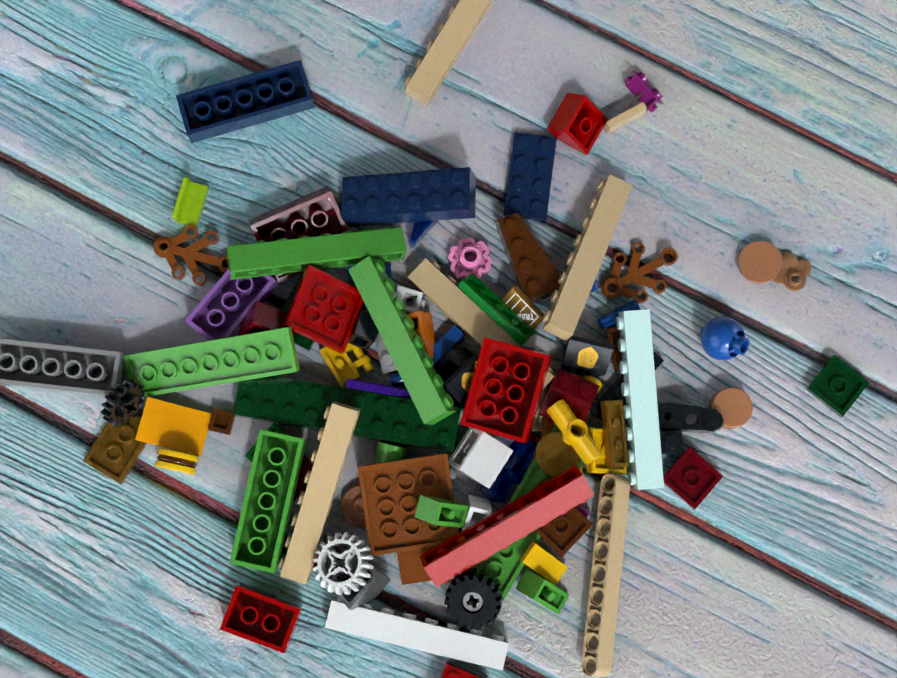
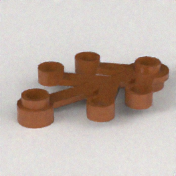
(190, 254)
(636, 274)

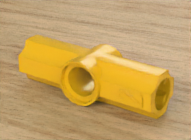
(582, 443)

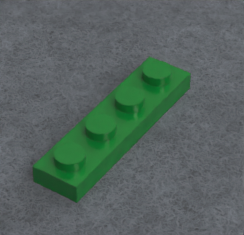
(496, 309)

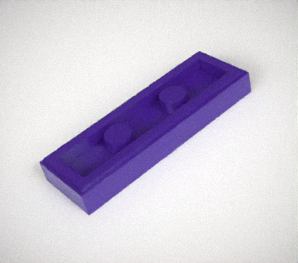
(376, 388)

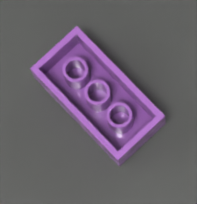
(227, 303)

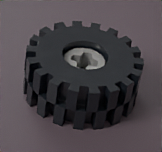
(480, 587)

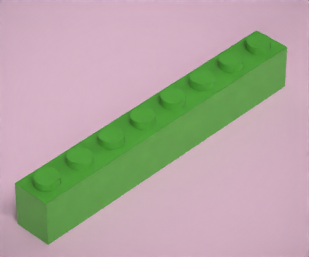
(321, 252)
(402, 341)

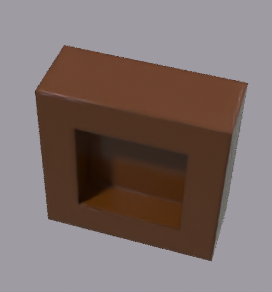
(221, 421)

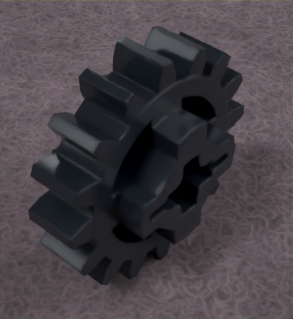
(122, 402)

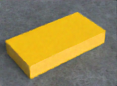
(543, 563)

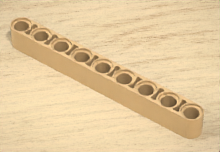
(605, 576)

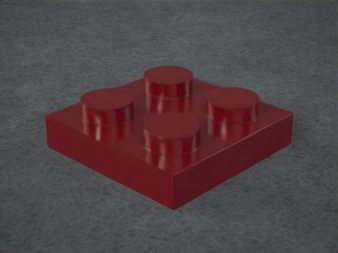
(691, 478)

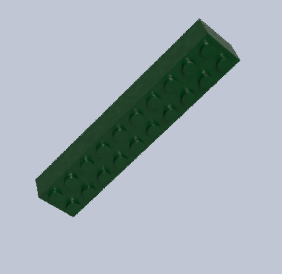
(380, 417)

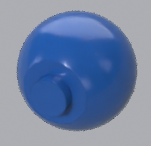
(723, 338)

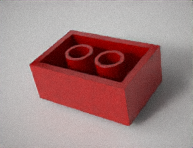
(261, 618)

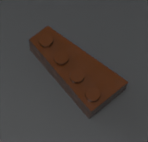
(528, 261)

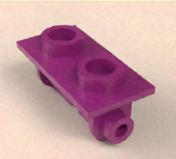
(639, 84)

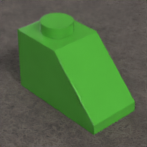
(441, 511)
(542, 591)

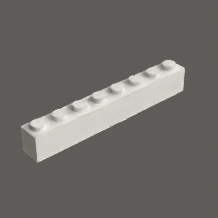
(418, 634)

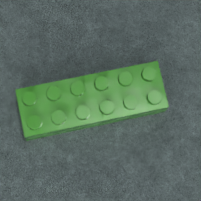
(268, 501)

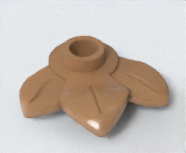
(793, 269)

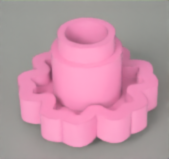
(469, 258)

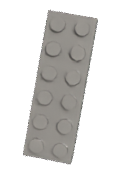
(59, 368)

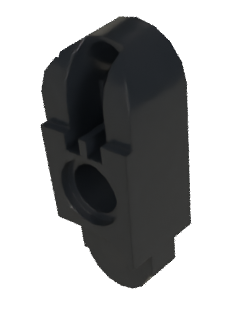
(707, 419)

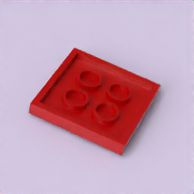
(324, 309)

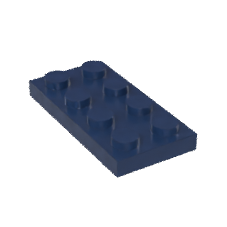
(530, 176)

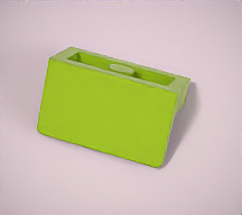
(190, 203)

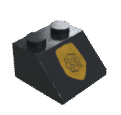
(586, 356)
(460, 382)

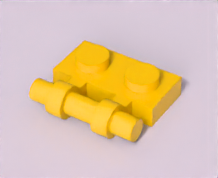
(342, 365)

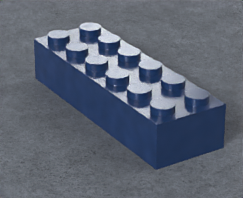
(245, 101)
(409, 197)

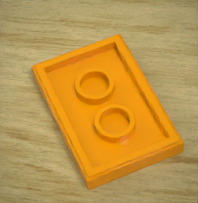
(173, 426)

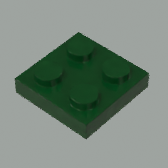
(837, 386)

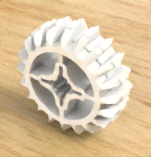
(329, 575)

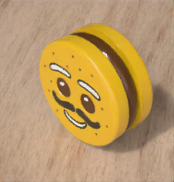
(177, 461)

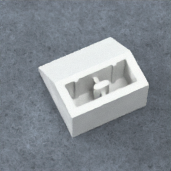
(480, 457)

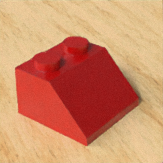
(577, 122)

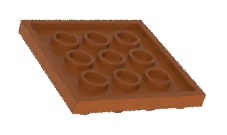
(391, 499)

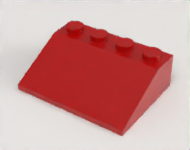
(506, 390)

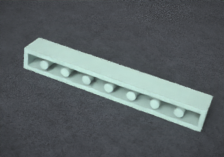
(640, 399)

